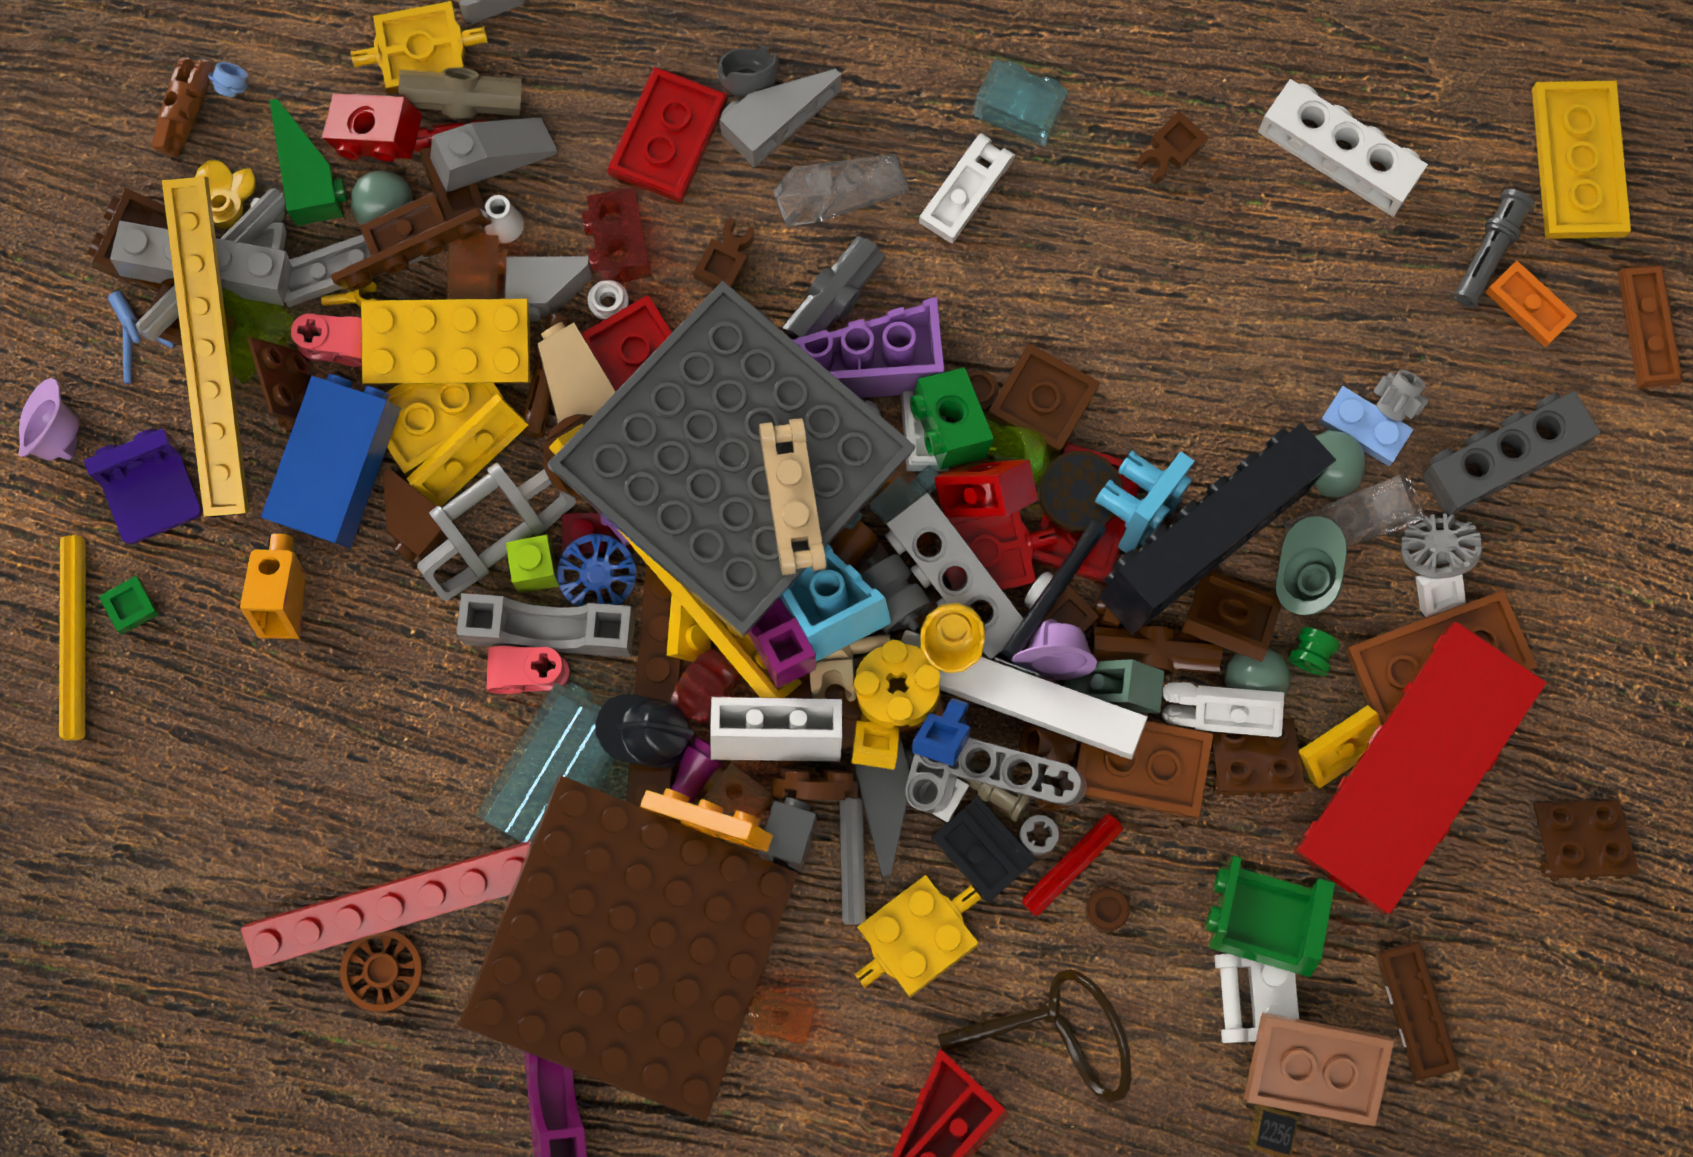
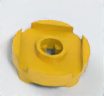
(900, 708)

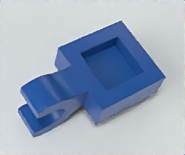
(943, 736)

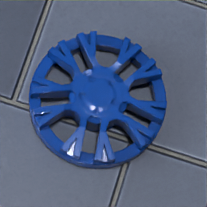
(596, 570)

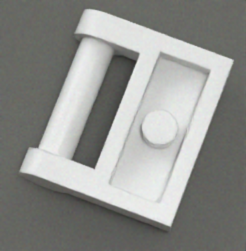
(1270, 992)

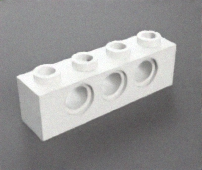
(1347, 167)

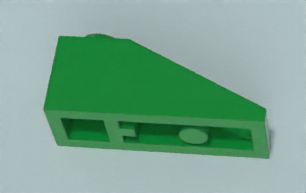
(307, 179)

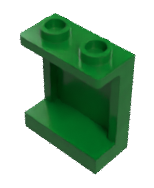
(1269, 919)

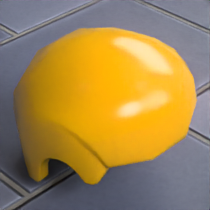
(952, 637)

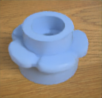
(228, 79)

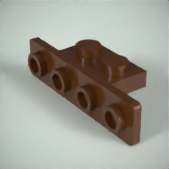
(405, 235)

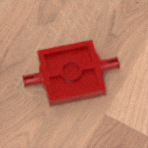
(1002, 548)

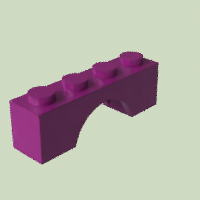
(782, 645)
(553, 1110)

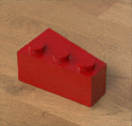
(950, 1115)

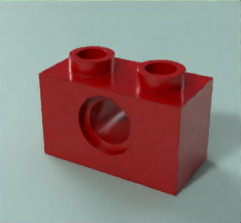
(372, 126)
(986, 488)

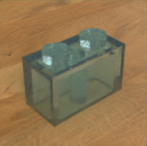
(1020, 101)

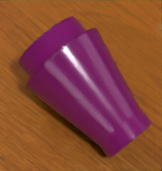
(695, 768)

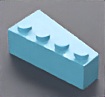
(835, 606)

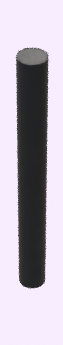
(1054, 589)

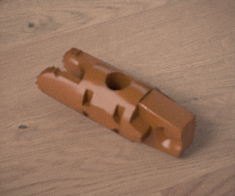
(181, 105)

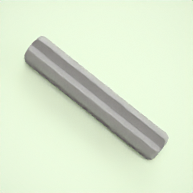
(852, 861)

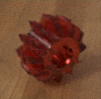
(705, 678)

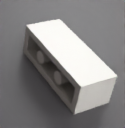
(776, 729)

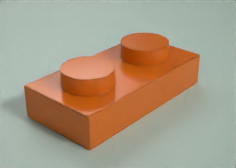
(1531, 304)

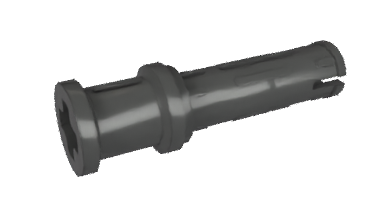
(1500, 232)

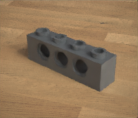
(1562, 416)

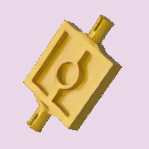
(418, 41)
(917, 936)

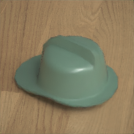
(1311, 566)

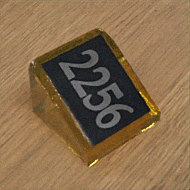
(1272, 1131)

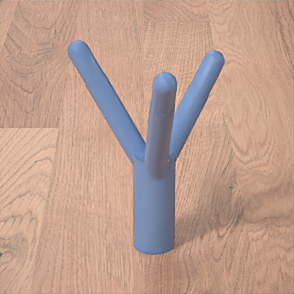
(130, 333)

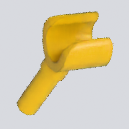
(349, 297)

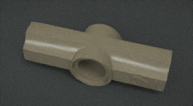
(461, 92)

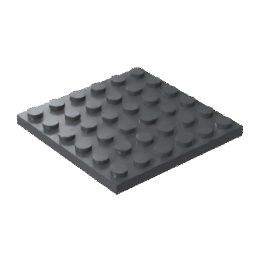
(683, 457)

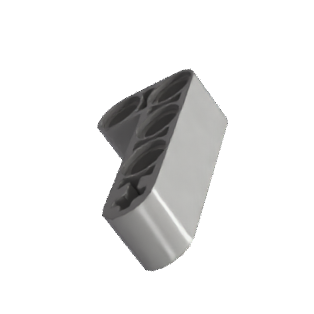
(997, 775)

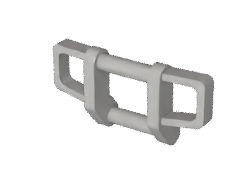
(456, 542)

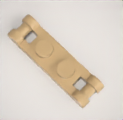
(792, 497)

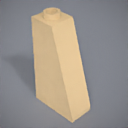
(572, 372)

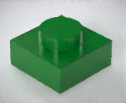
(128, 605)

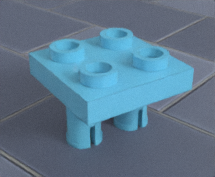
(1163, 497)

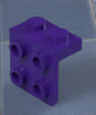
(145, 485)

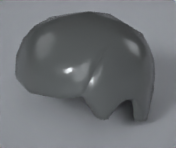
(747, 70)

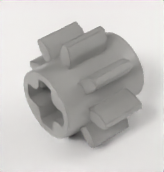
(1401, 395)

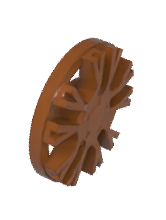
(381, 971)

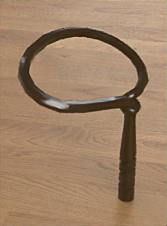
(1051, 1014)

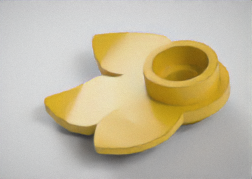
(227, 191)

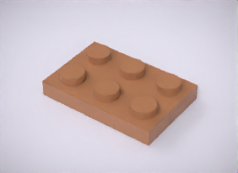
(1318, 1069)

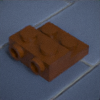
(133, 209)

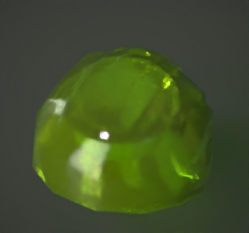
(1020, 444)

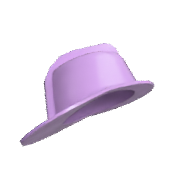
(47, 424)
(1057, 652)

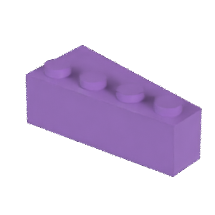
(882, 353)

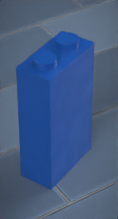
(331, 460)

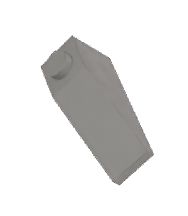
(773, 114)
(488, 150)

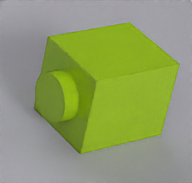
(532, 564)

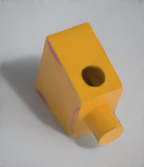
(274, 590)

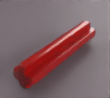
(1072, 865)

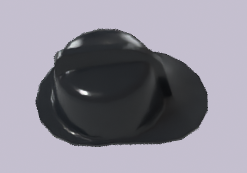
(643, 730)

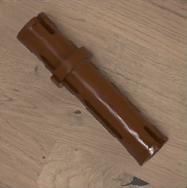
(538, 398)

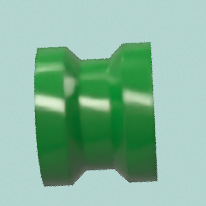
(1314, 651)

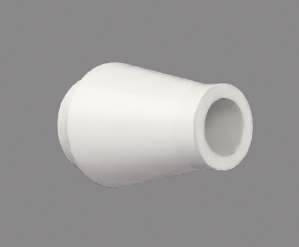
(505, 219)

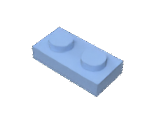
(1367, 424)

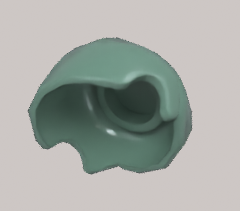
(378, 194)
(1347, 470)
(1252, 674)

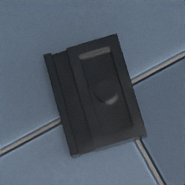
(983, 849)

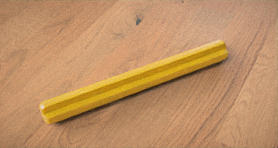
(72, 638)

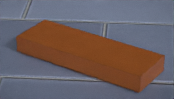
(1650, 327)

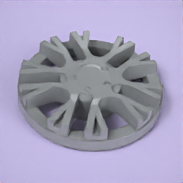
(1441, 546)

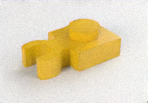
(874, 744)

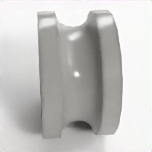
(1049, 842)

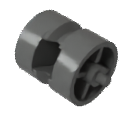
(903, 599)

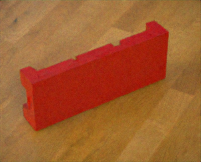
(1420, 768)

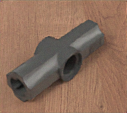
(835, 290)

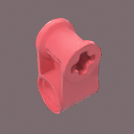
(338, 340)
(518, 669)

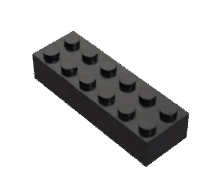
(1214, 527)

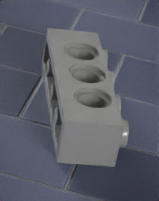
(925, 516)

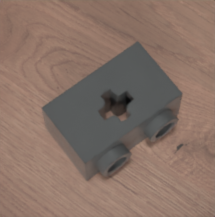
(792, 832)

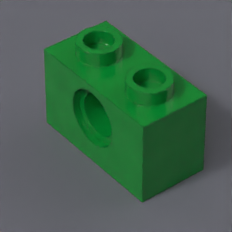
(954, 397)

